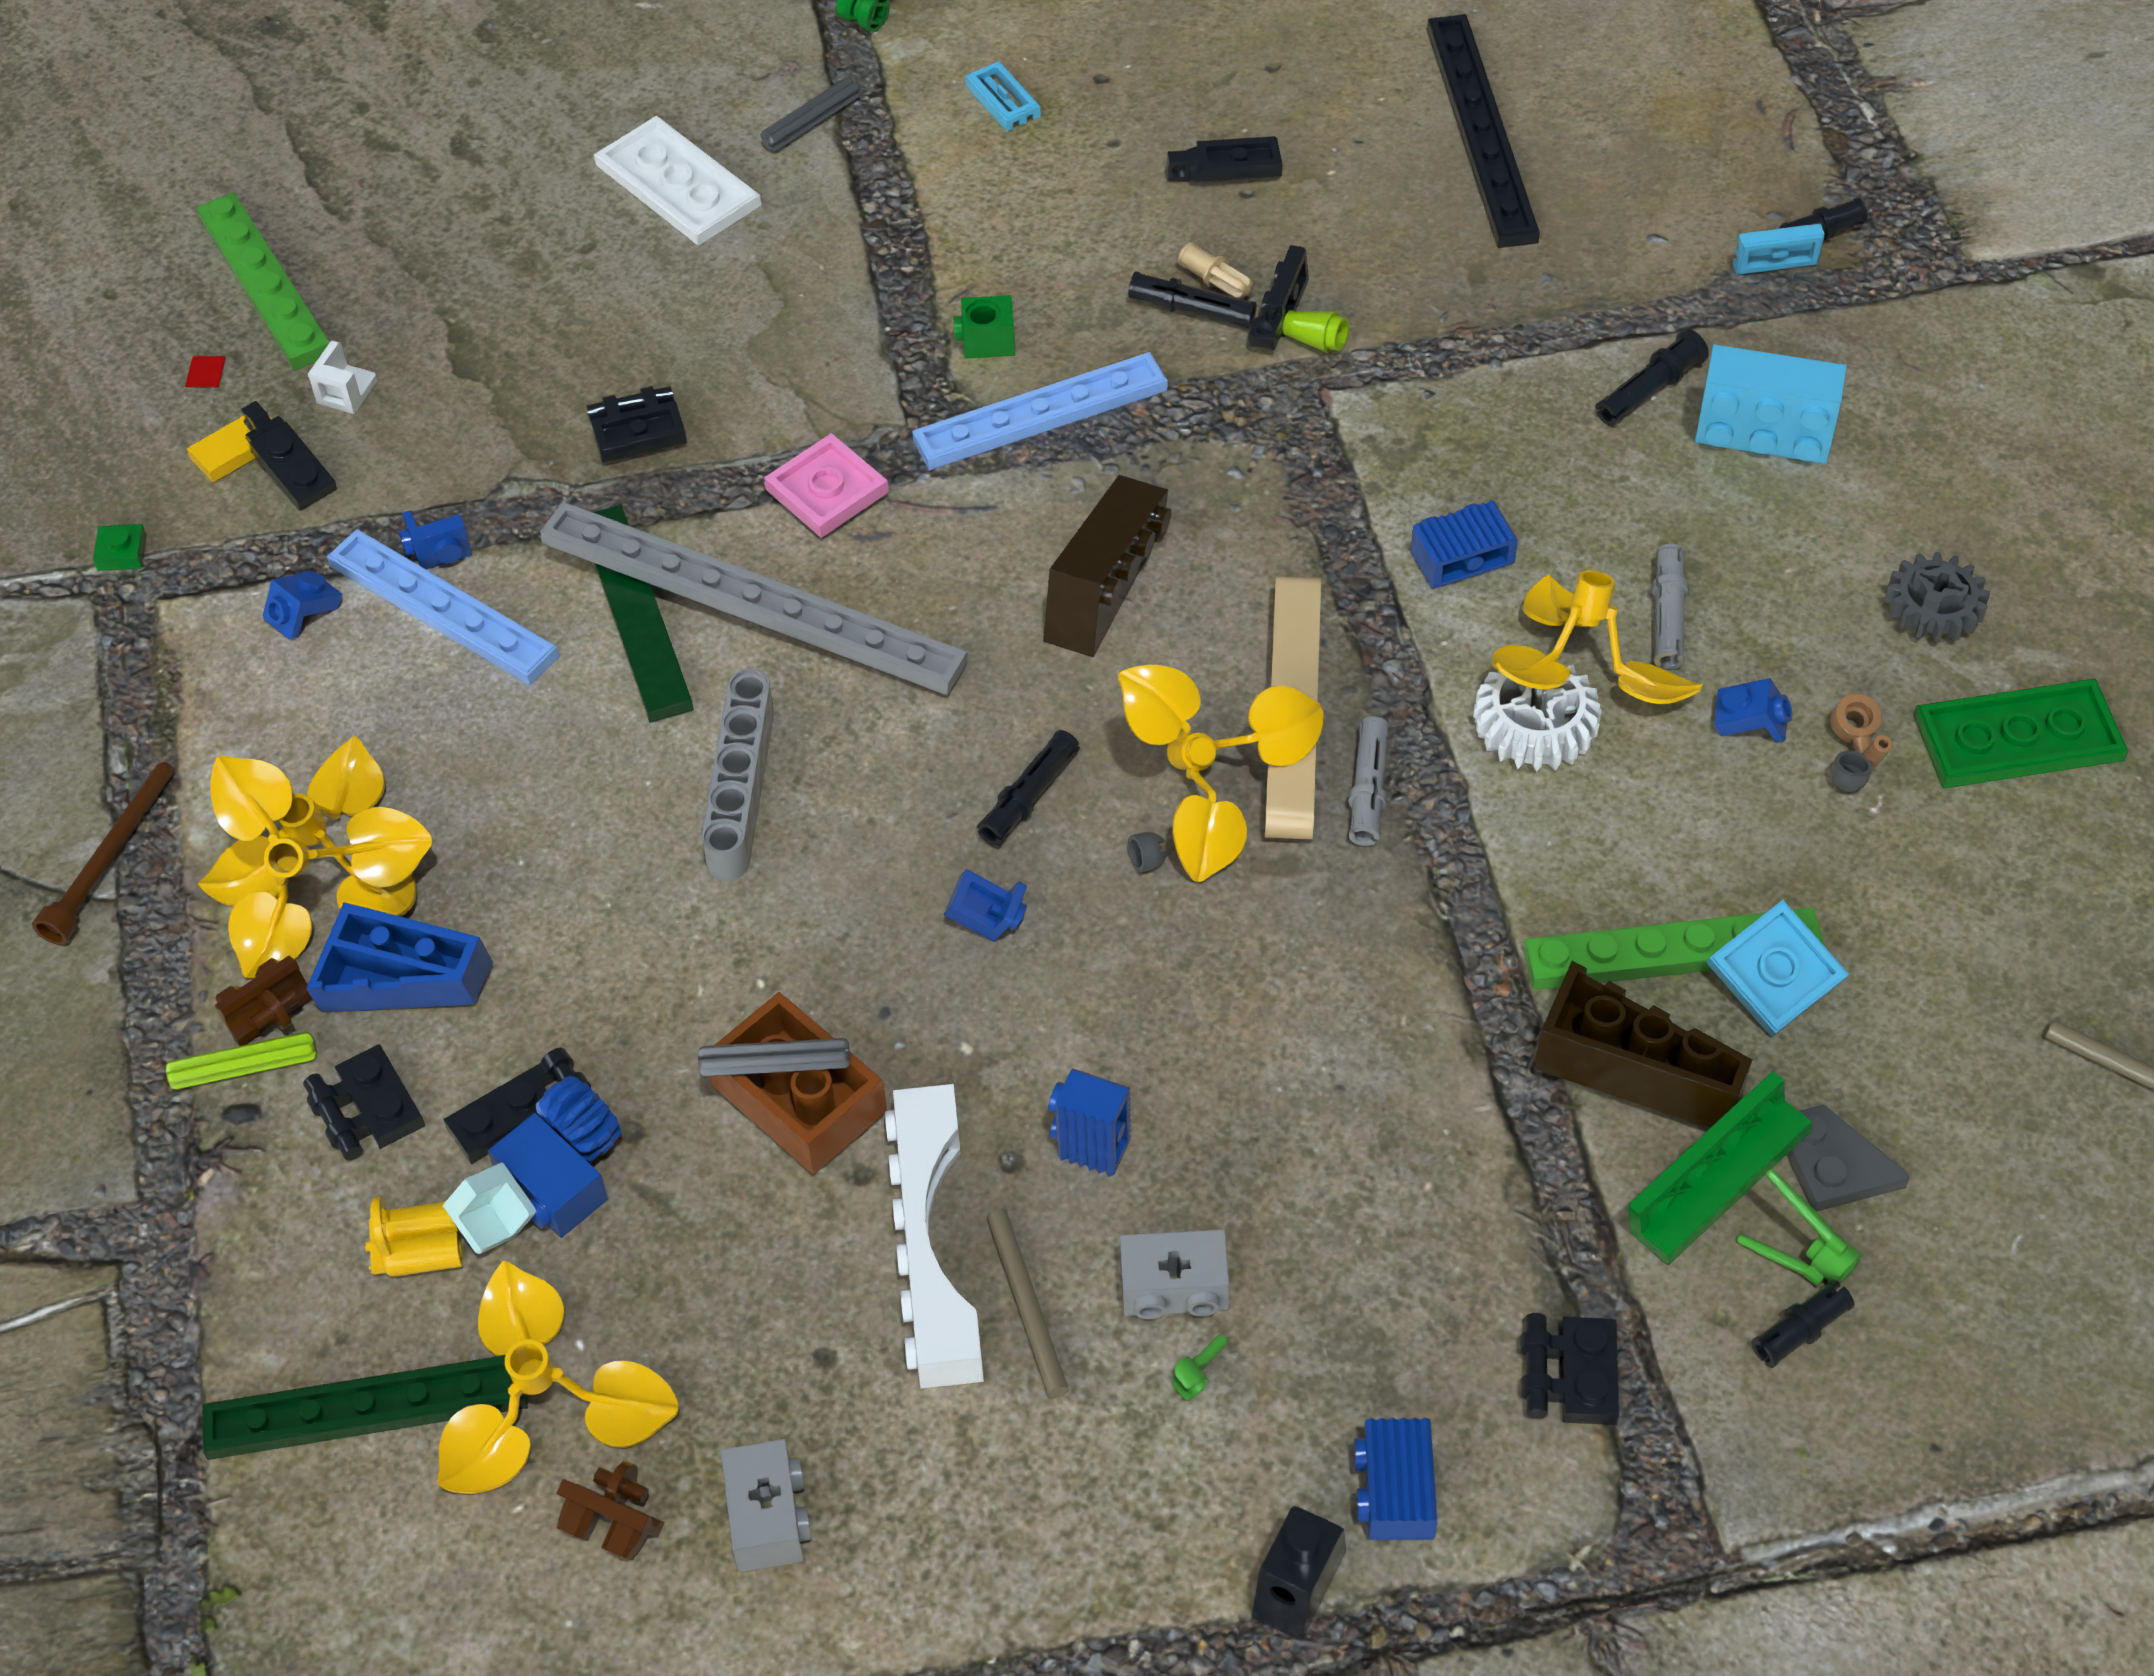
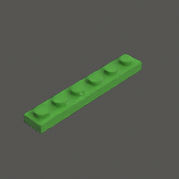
(263, 280)
(1639, 950)

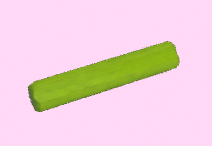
(241, 1060)

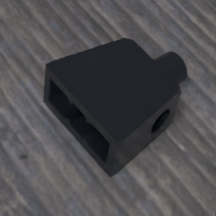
(1304, 1564)

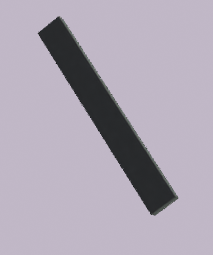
(1483, 132)

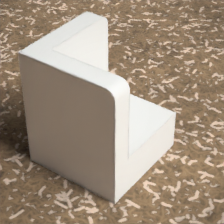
(337, 383)

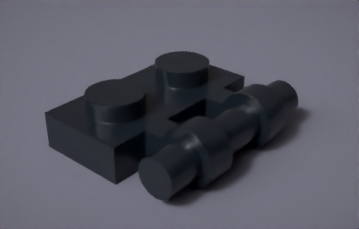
(636, 423)
(378, 1095)
(1588, 1369)

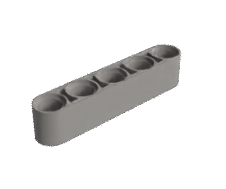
(738, 775)

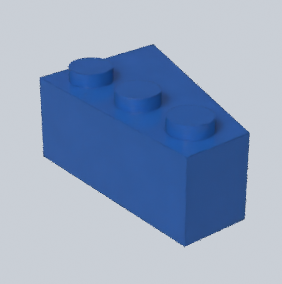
(396, 964)

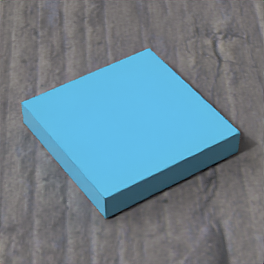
(1777, 968)

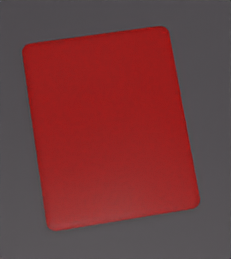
(205, 371)

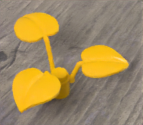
(1554, 606)
(1156, 709)
(343, 784)
(246, 802)
(517, 1320)

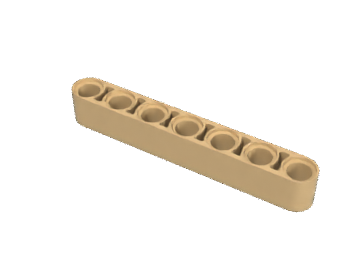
(1294, 665)

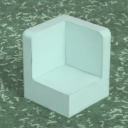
(489, 1208)

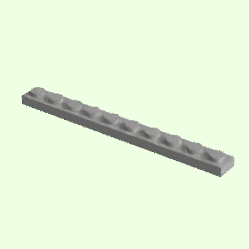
(755, 598)

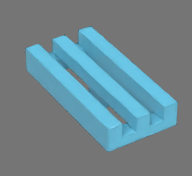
(996, 98)
(1778, 249)

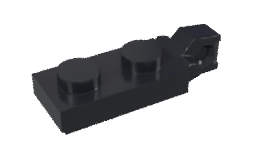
(1226, 160)
(1289, 285)
(286, 457)

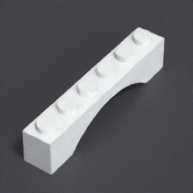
(945, 1324)

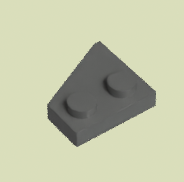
(1840, 1164)

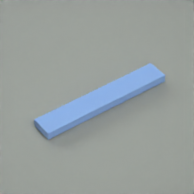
(1039, 410)
(443, 607)

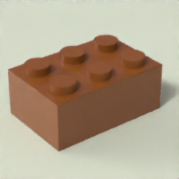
(806, 1110)

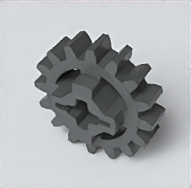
(1937, 596)

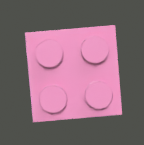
(826, 485)

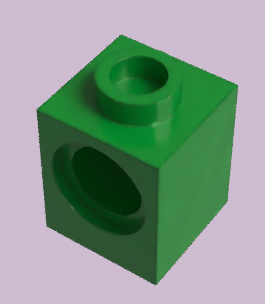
(986, 326)

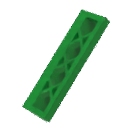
(1717, 1170)

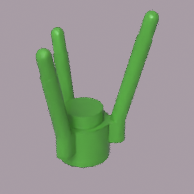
(1830, 1253)

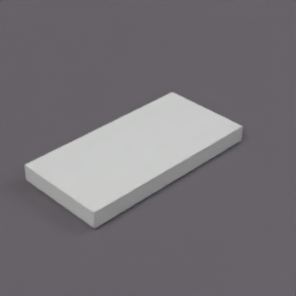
(677, 180)

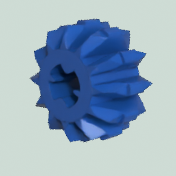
(579, 1117)

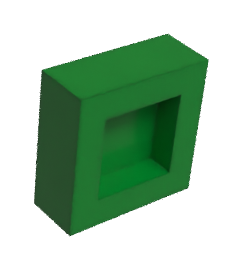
(119, 547)

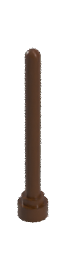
(57, 921)

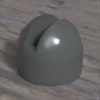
(1851, 771)
(1145, 851)

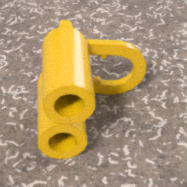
(412, 1239)

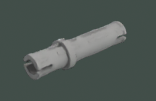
(1669, 590)
(1367, 795)

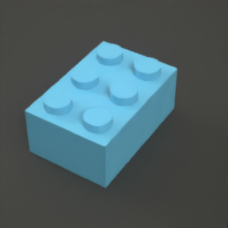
(1770, 403)

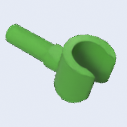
(1188, 1377)

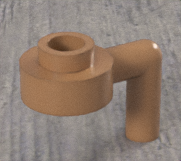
(1869, 718)

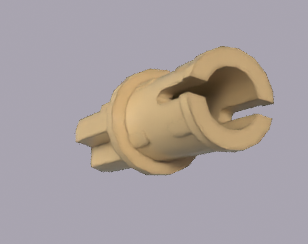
(1215, 271)

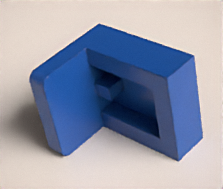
(436, 541)
(296, 597)
(1751, 708)
(985, 905)

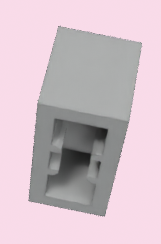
(1193, 1256)
(771, 1534)

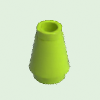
(1318, 329)

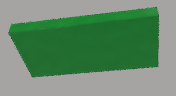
(2020, 733)

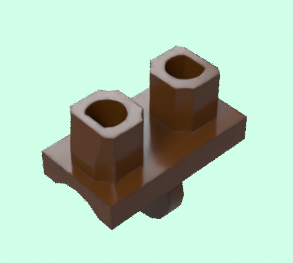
(264, 1000)
(628, 1525)

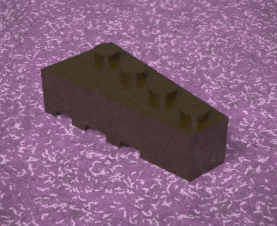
(1102, 564)
(1637, 1052)

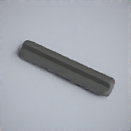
(810, 114)
(774, 1057)

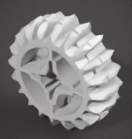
(1533, 722)

